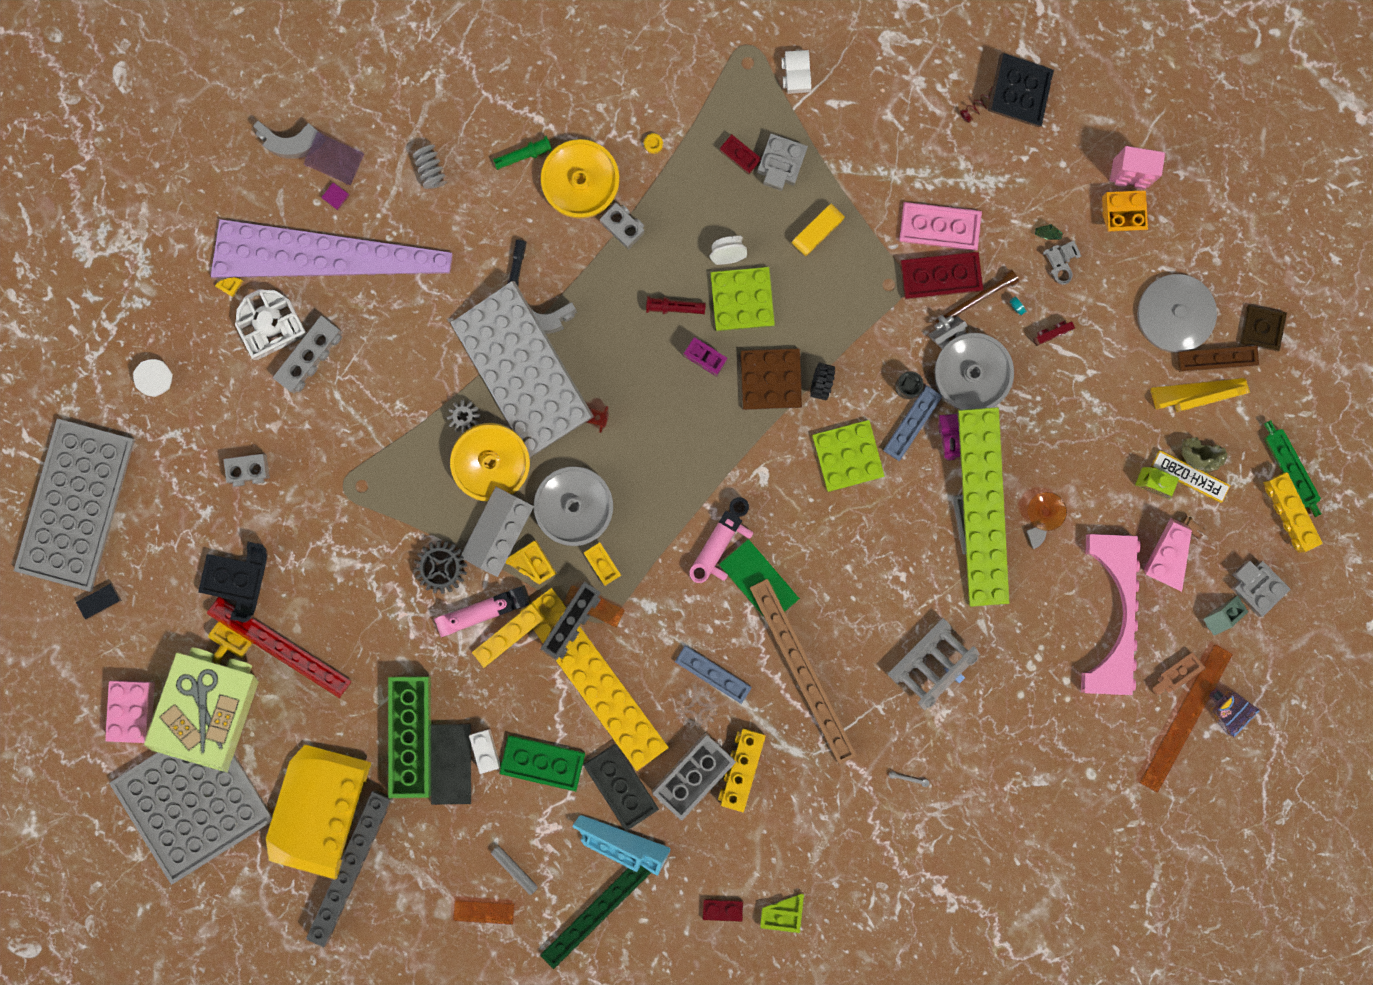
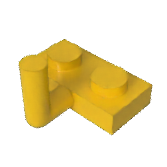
(229, 641)

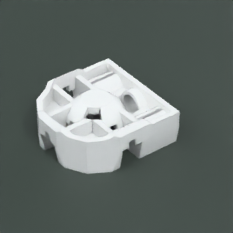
(262, 320)

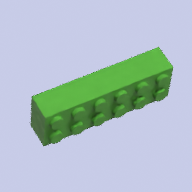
(409, 737)

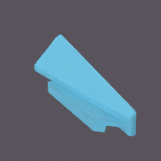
(621, 845)

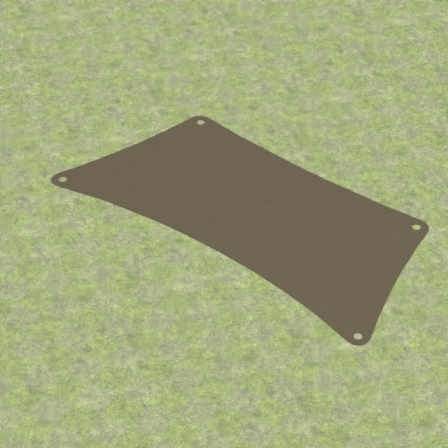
(669, 421)

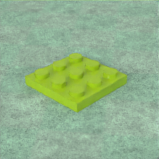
(742, 299)
(848, 456)

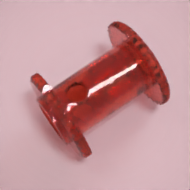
(603, 418)

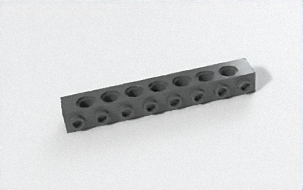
(350, 868)

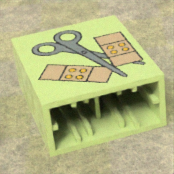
(202, 710)

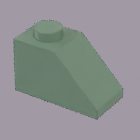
(1225, 615)

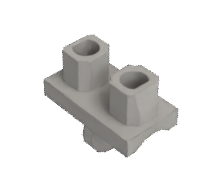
(947, 328)

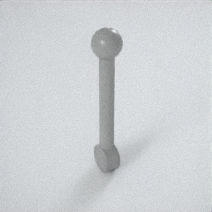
(924, 782)

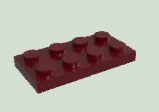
(941, 275)

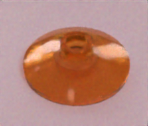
(1050, 502)

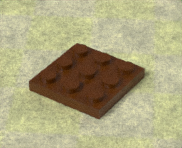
(771, 379)

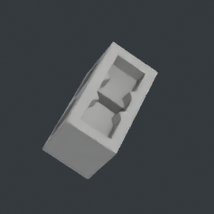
(618, 229)
(246, 464)

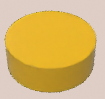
(653, 143)

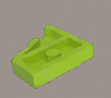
(783, 915)

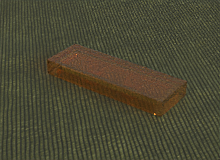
(604, 610)
(484, 912)

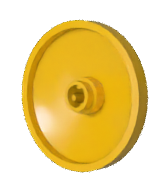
(580, 179)
(489, 458)

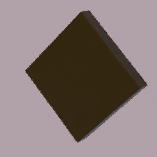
(1263, 328)

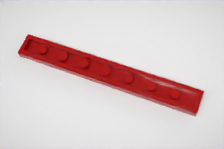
(281, 649)

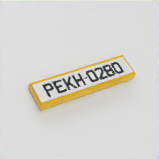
(1191, 477)

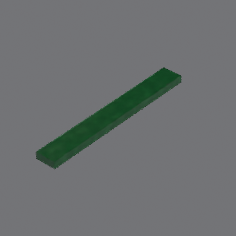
(593, 916)

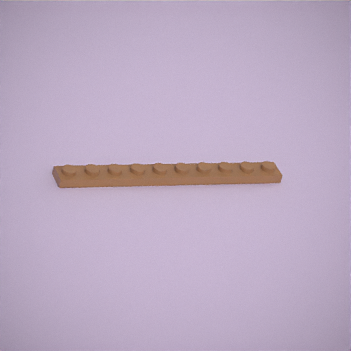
(803, 671)

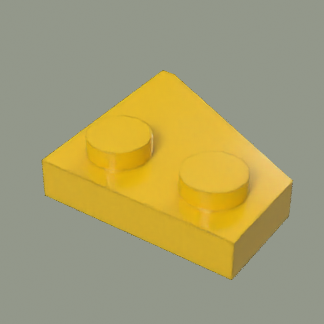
(532, 563)

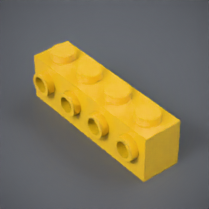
(1292, 512)
(742, 773)

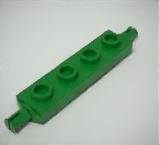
(1289, 462)

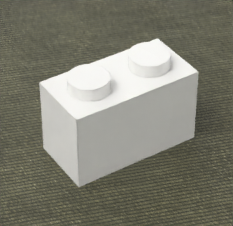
(485, 751)

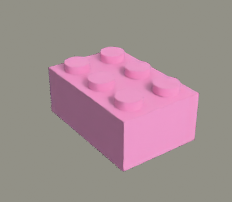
(1137, 167)
(129, 711)

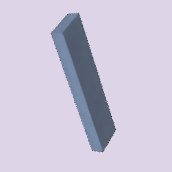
(912, 423)
(713, 674)

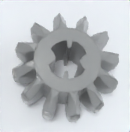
(466, 410)

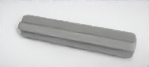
(514, 870)

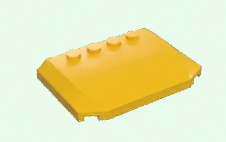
(315, 810)

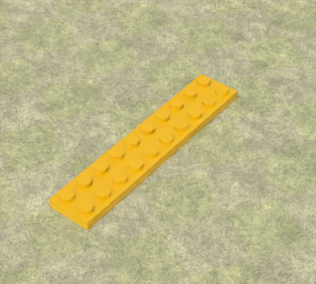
(602, 688)

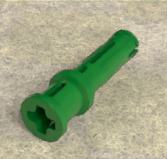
(532, 150)

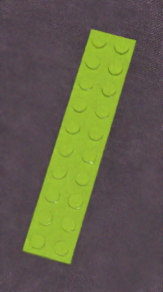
(983, 506)

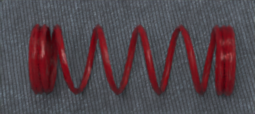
(965, 114)

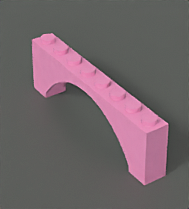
(1115, 672)

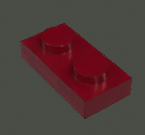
(740, 154)
(1060, 329)
(723, 910)

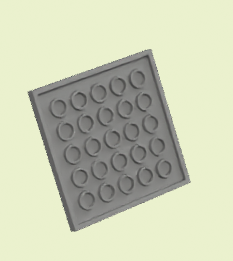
(189, 810)

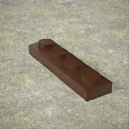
(1218, 358)

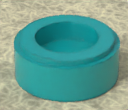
(1017, 306)

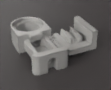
(1060, 257)

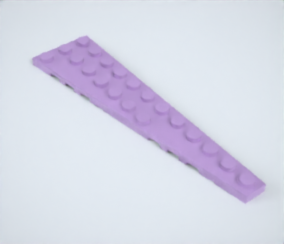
(274, 252)

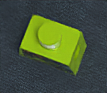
(1157, 482)

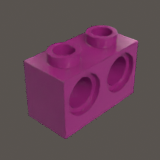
(705, 357)

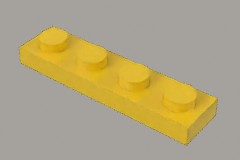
(508, 635)

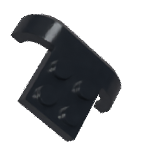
(236, 580)

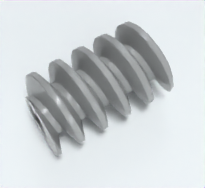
(428, 168)

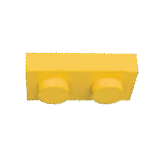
(602, 564)

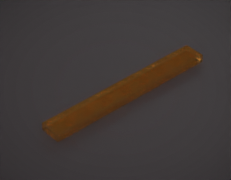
(1185, 719)

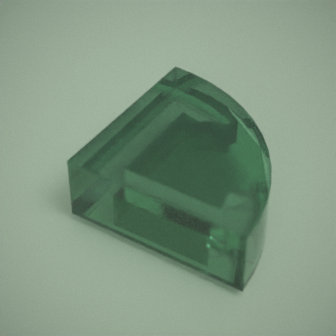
(1049, 232)

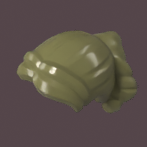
(1203, 457)

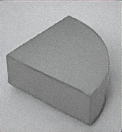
(1036, 537)

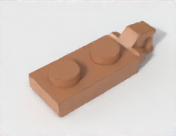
(1179, 674)

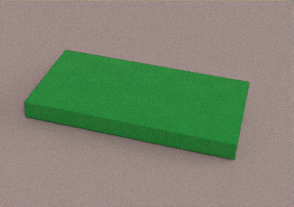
(748, 567)
(542, 763)

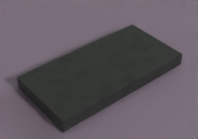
(450, 764)
(621, 787)

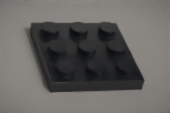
(1020, 90)

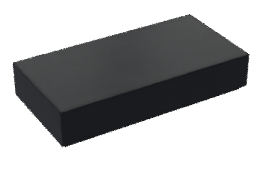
(98, 601)

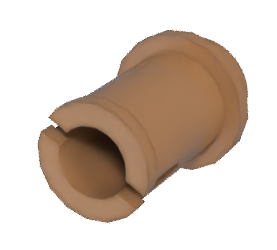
(1194, 527)

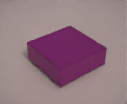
(335, 196)

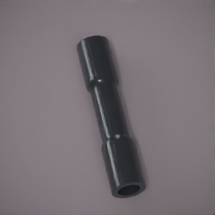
(518, 256)

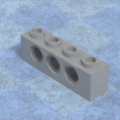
(297, 358)

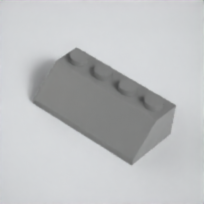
(496, 531)
(693, 776)

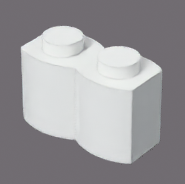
(797, 71)

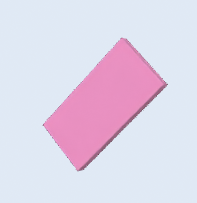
(940, 226)

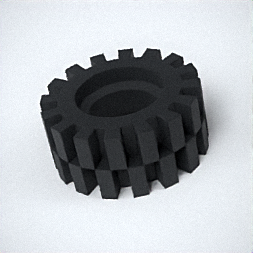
(822, 381)

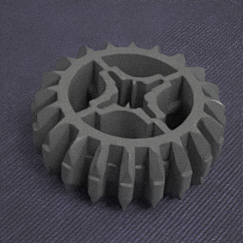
(446, 574)

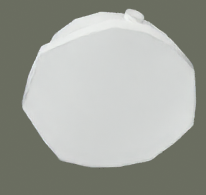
(728, 250)
(152, 377)

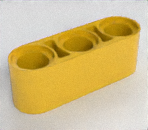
(818, 229)

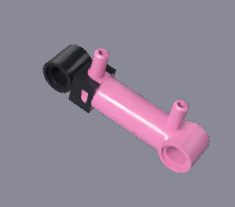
(719, 541)
(482, 611)

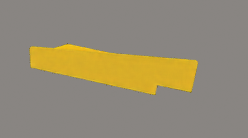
(1197, 394)

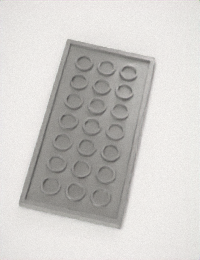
(521, 369)
(74, 505)

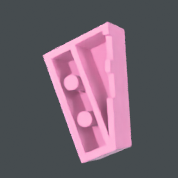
(1170, 555)

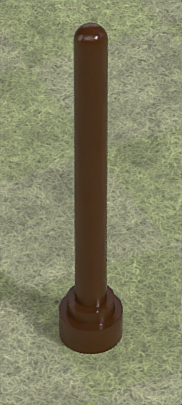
(1009, 279)

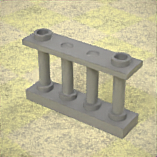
(915, 658)

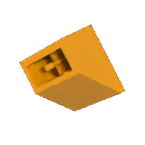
(1125, 211)

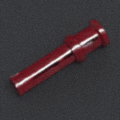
(665, 305)

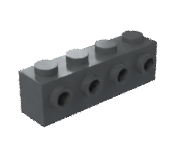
(567, 626)

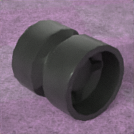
(909, 385)

